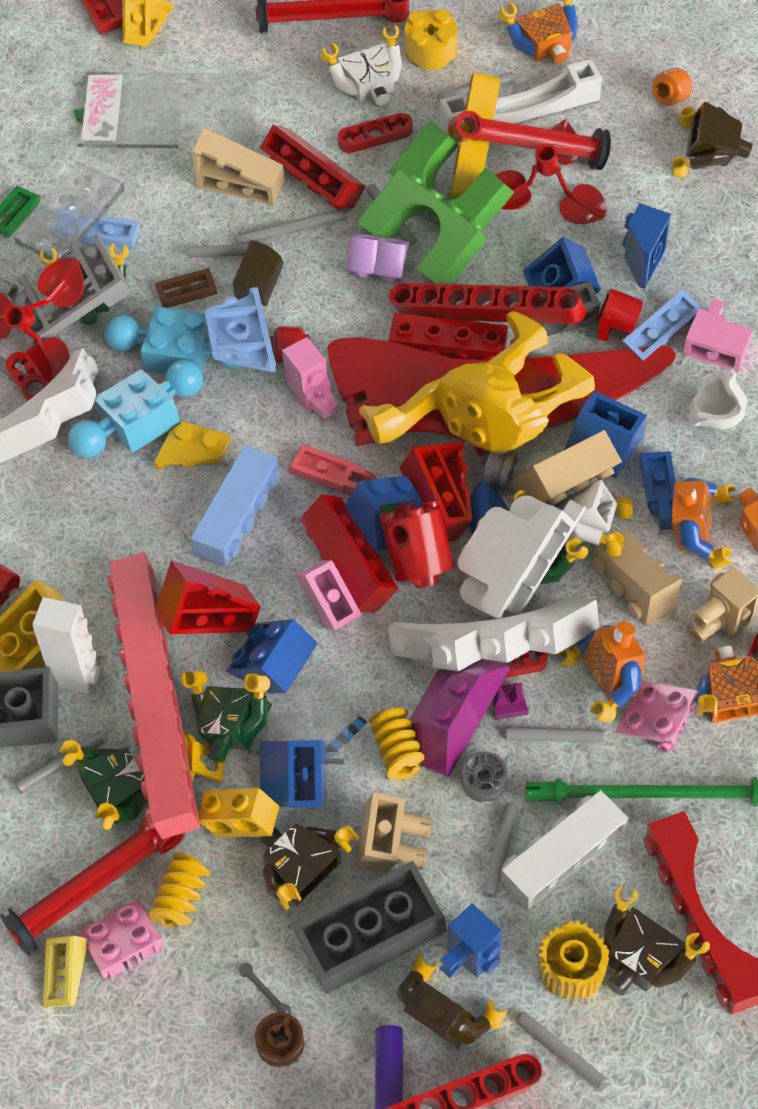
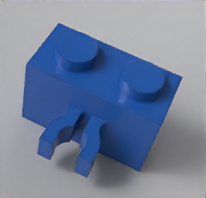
(472, 943)

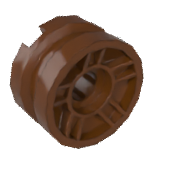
(284, 1052)

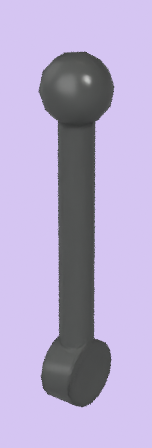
(246, 970)

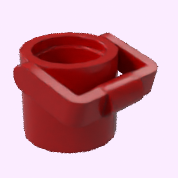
(618, 313)

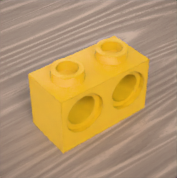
(238, 813)

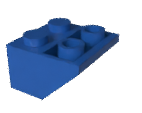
(622, 424)
(273, 651)
(294, 772)

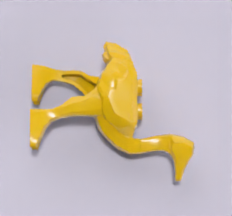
(484, 399)

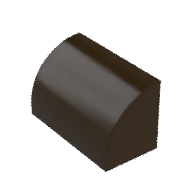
(258, 269)

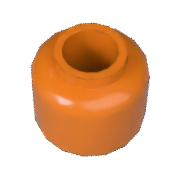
(671, 86)

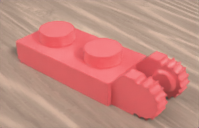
(328, 469)

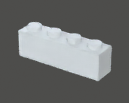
(66, 644)
(563, 849)

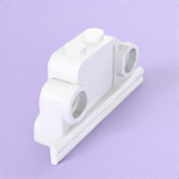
(513, 554)

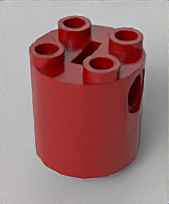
(417, 543)

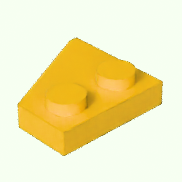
(142, 20)
(192, 445)

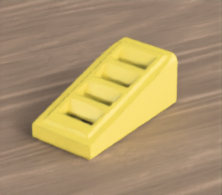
(74, 960)

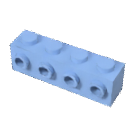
(235, 506)

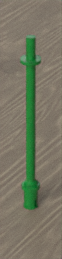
(561, 791)

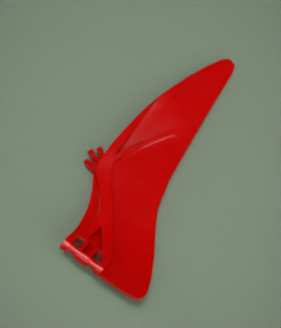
(395, 372)

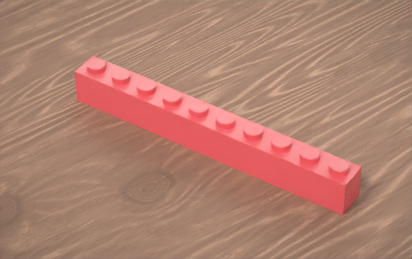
(153, 698)

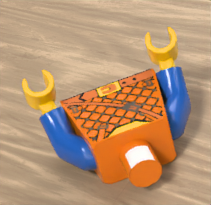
(544, 31)
(693, 517)
(614, 663)
(729, 687)

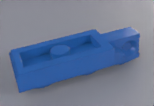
(659, 485)

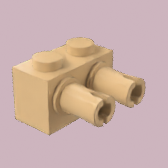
(728, 608)
(380, 834)

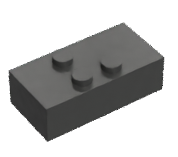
(28, 707)
(370, 927)

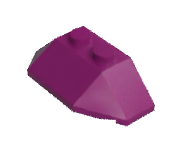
(453, 711)

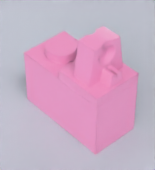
(717, 340)
(308, 378)
(328, 594)

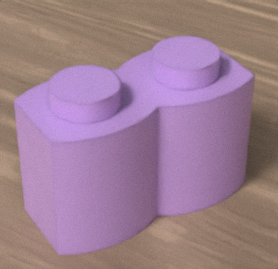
(377, 256)

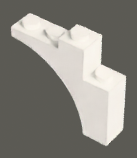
(59, 401)

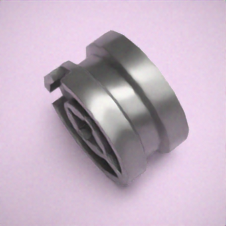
(500, 469)
(479, 765)

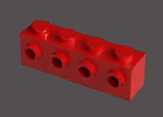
(312, 167)
(449, 336)
(343, 543)

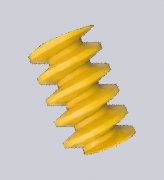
(396, 743)
(178, 891)

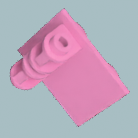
(658, 714)
(120, 938)

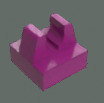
(510, 701)

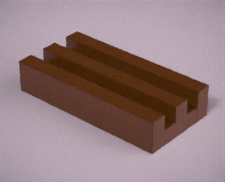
(186, 292)

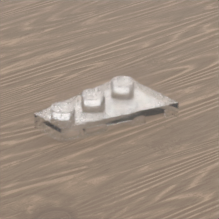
(319, 724)

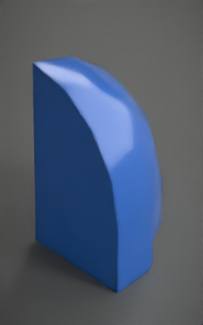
(483, 499)

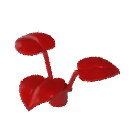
(580, 206)
(64, 286)

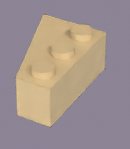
(236, 170)
(569, 470)
(638, 579)

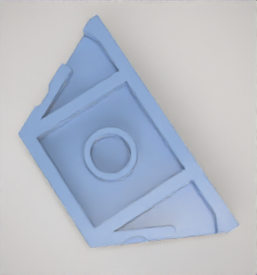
(240, 332)

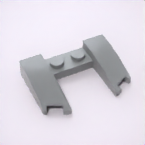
(103, 284)

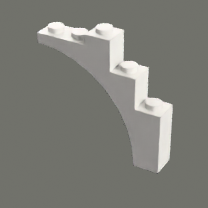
(500, 639)

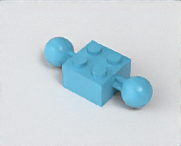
(170, 338)
(136, 410)

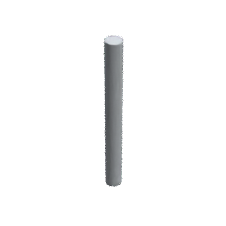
(290, 227)

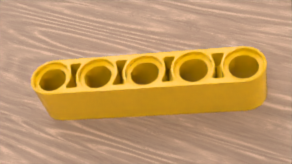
(472, 154)

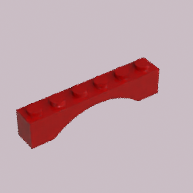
(734, 970)

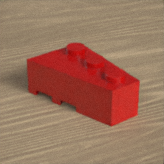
(440, 474)
(204, 603)

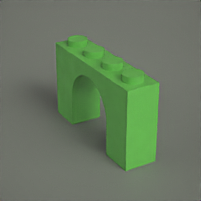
(428, 155)
(405, 198)

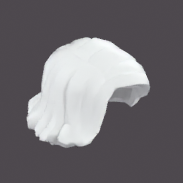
(718, 402)

